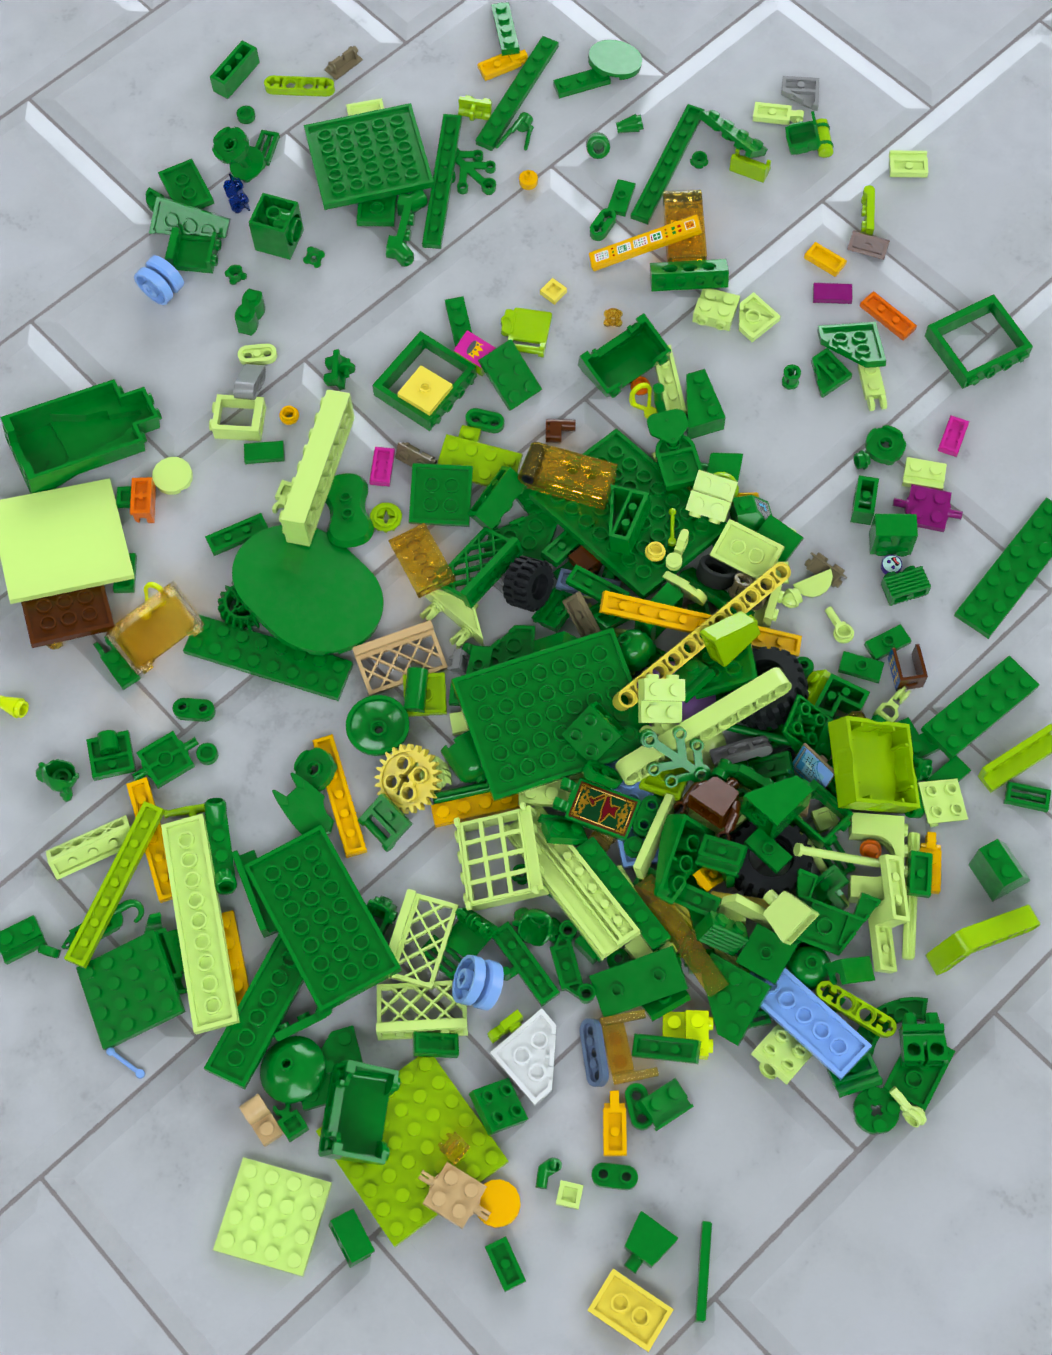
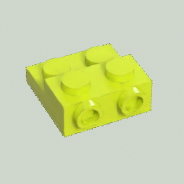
(690, 1025)

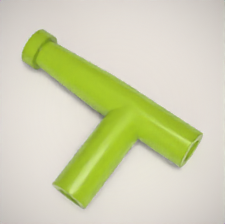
(187, 810)

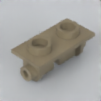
(343, 63)
(409, 454)
(819, 564)

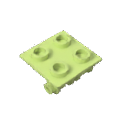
(942, 801)

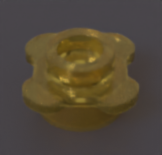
(613, 313)

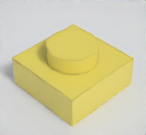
(553, 291)

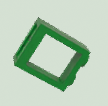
(667, 595)
(832, 804)

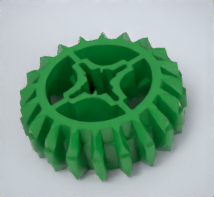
(237, 616)

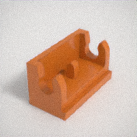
(143, 499)

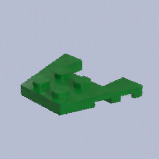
(833, 926)

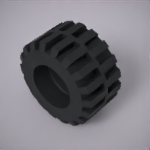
(528, 583)

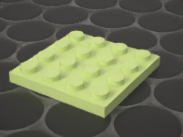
(272, 1217)

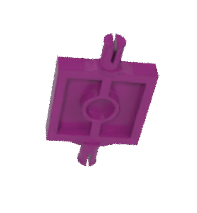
(931, 507)

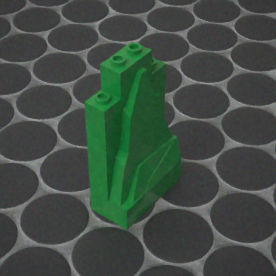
(79, 433)

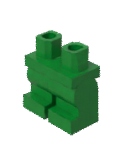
(921, 1039)

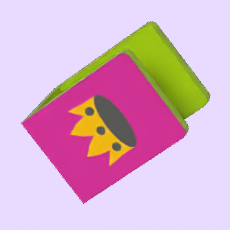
(472, 349)

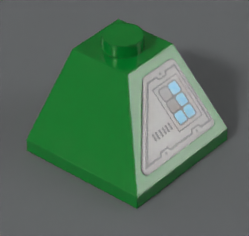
(750, 511)

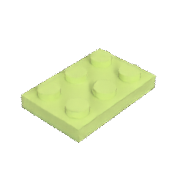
(746, 550)

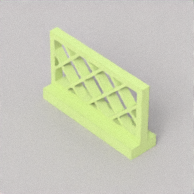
(403, 928)
(404, 1029)

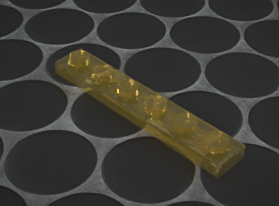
(683, 938)

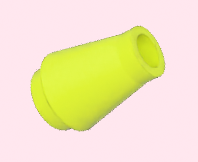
(14, 706)

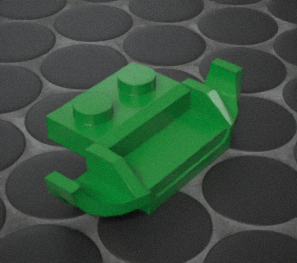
(171, 946)

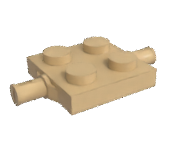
(454, 1195)

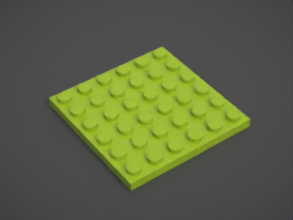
(415, 1124)

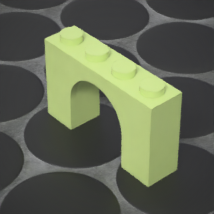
(890, 833)

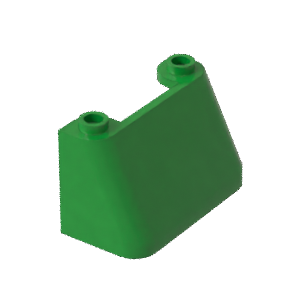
(625, 357)
(357, 1112)

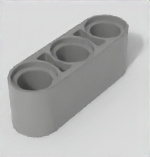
(249, 381)

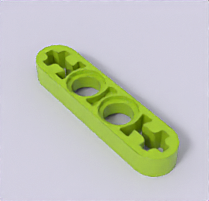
(299, 89)
(856, 1007)

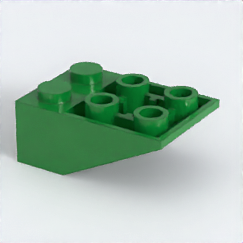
(808, 726)

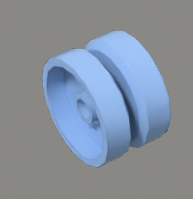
(159, 280)
(477, 982)

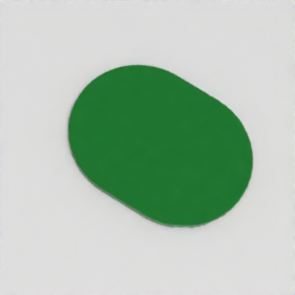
(307, 595)

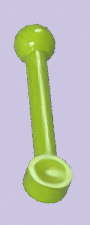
(672, 541)

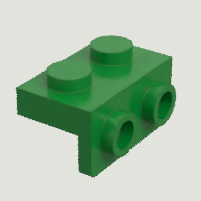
(775, 766)

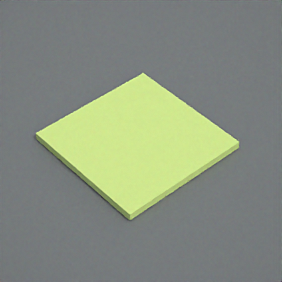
(62, 541)

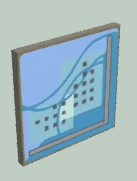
(812, 766)

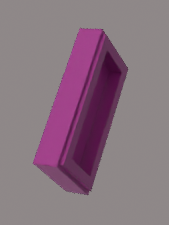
(832, 293)

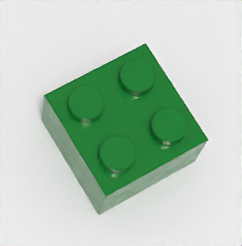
(893, 534)

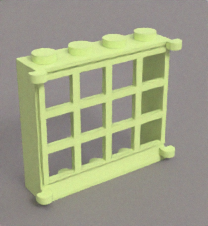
(529, 849)

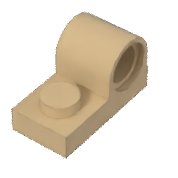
(261, 1120)

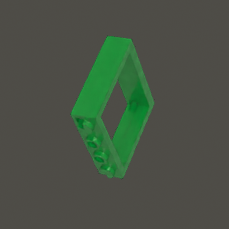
(964, 316)
(400, 365)

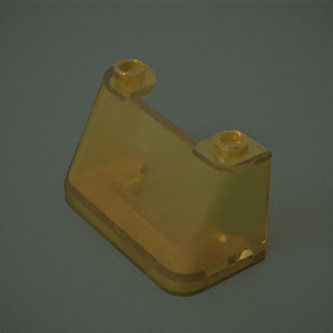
(155, 627)

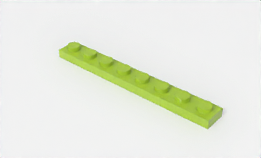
(114, 885)

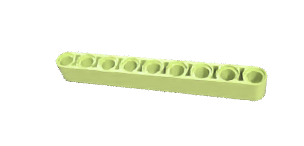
(708, 722)

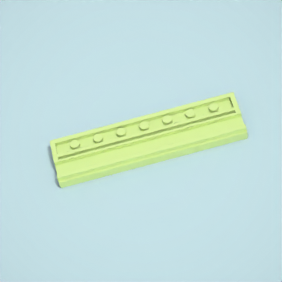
(580, 893)

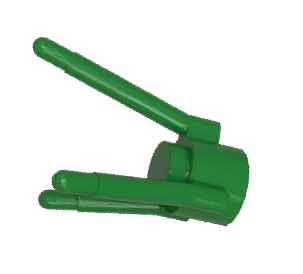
(522, 124)

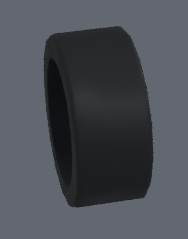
(712, 579)

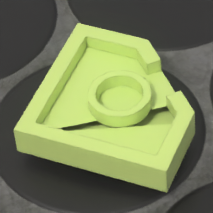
(756, 317)

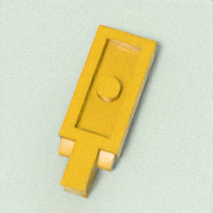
(501, 64)
(931, 847)
(614, 1127)

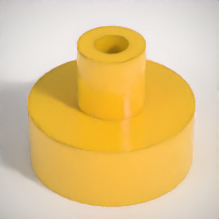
(528, 180)

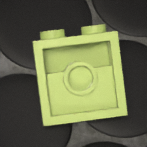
(716, 309)
(711, 497)
(660, 699)

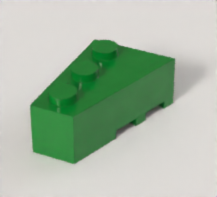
(702, 406)
(626, 518)

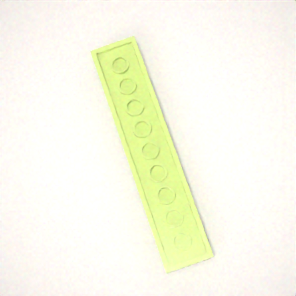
(200, 925)

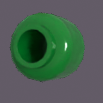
(598, 145)

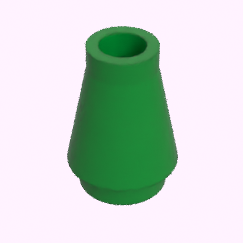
(630, 124)

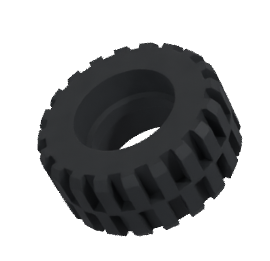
(778, 710)
(758, 885)

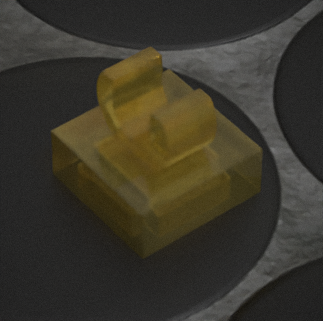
(454, 1147)

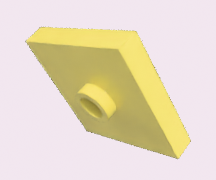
(425, 390)

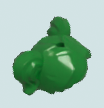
(58, 776)
(536, 926)

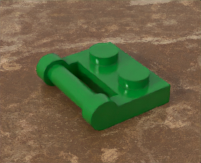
(391, 819)

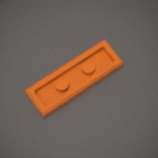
(888, 315)

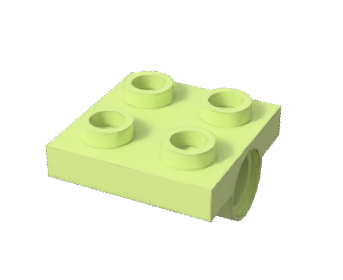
(780, 1055)

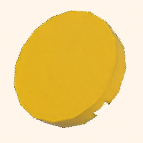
(502, 1201)

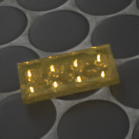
(422, 560)

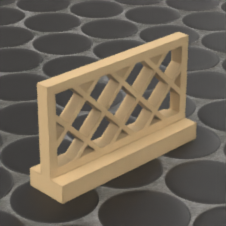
(394, 641)

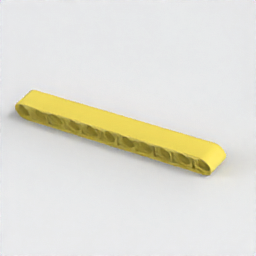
(694, 640)

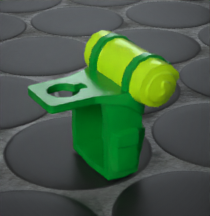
(810, 136)

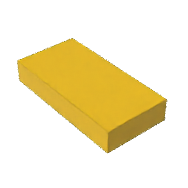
(825, 259)

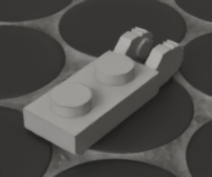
(742, 750)

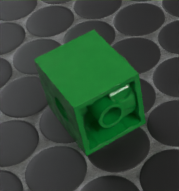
(276, 226)

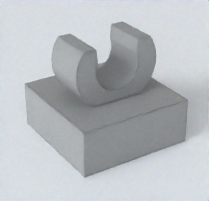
(460, 662)

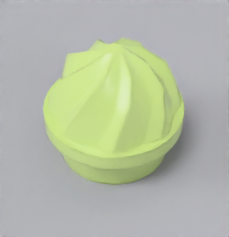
(792, 598)

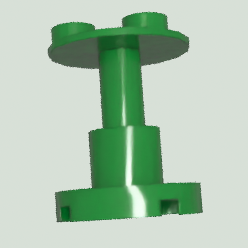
(233, 148)

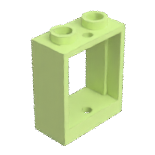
(233, 432)

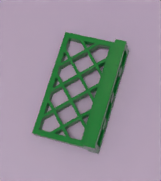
(488, 572)

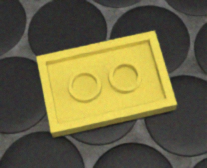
(630, 1310)

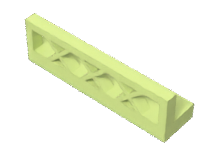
(88, 848)

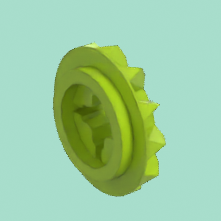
(380, 511)

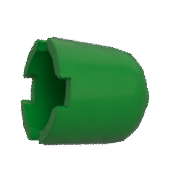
(464, 759)

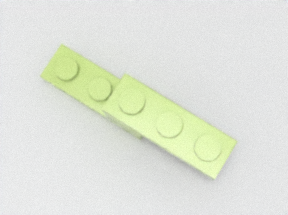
(888, 914)

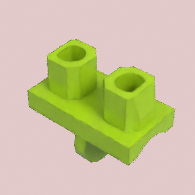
(475, 108)

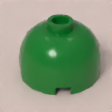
(636, 648)
(808, 966)

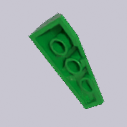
(677, 855)

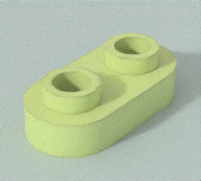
(257, 353)

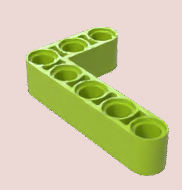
(981, 936)

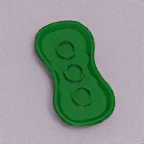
(348, 521)

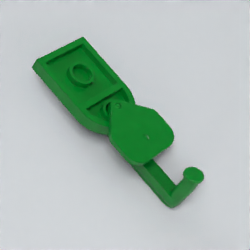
(674, 451)

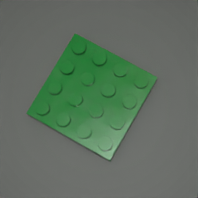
(130, 990)

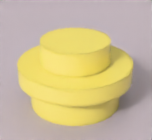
(655, 551)

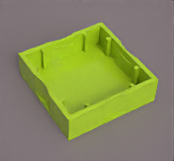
(873, 765)

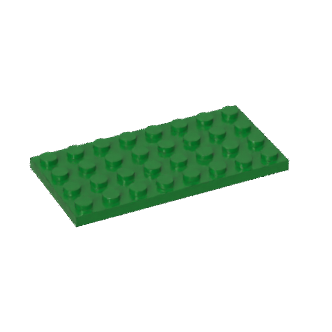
(322, 919)

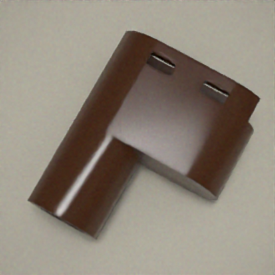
(555, 427)

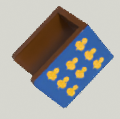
(921, 673)

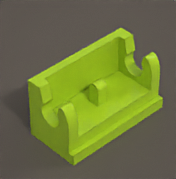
(749, 167)

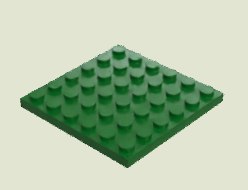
(368, 156)

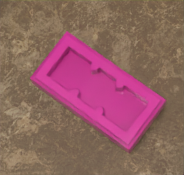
(953, 436)
(382, 466)

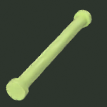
(800, 849)

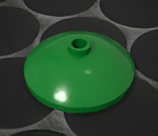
(376, 713)
(302, 1075)

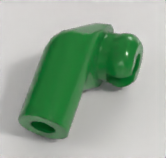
(545, 1170)

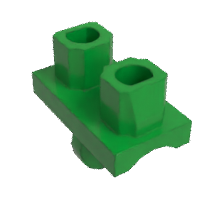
(341, 369)

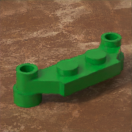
(743, 774)
(566, 964)

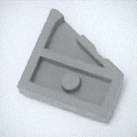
(802, 90)

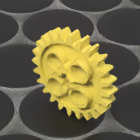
(422, 789)

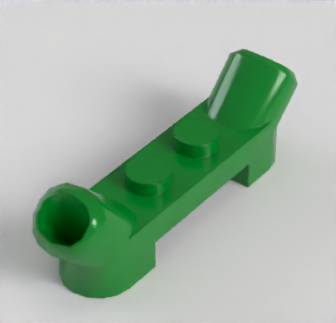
(406, 207)
(220, 845)

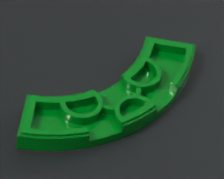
(895, 1010)

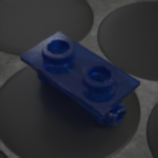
(235, 188)

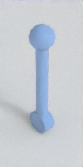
(138, 1072)

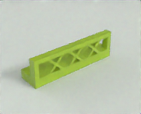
(1017, 759)

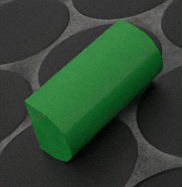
(416, 689)

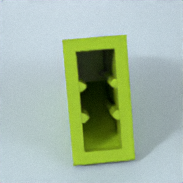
(729, 637)

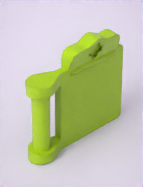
(528, 327)

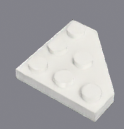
(529, 1056)

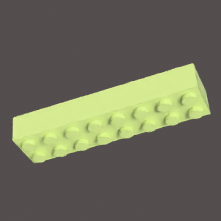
(317, 468)

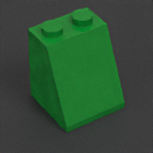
(777, 804)
(997, 869)

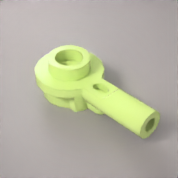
(843, 632)
(913, 1114)

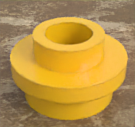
(289, 410)

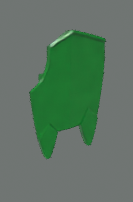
(304, 806)

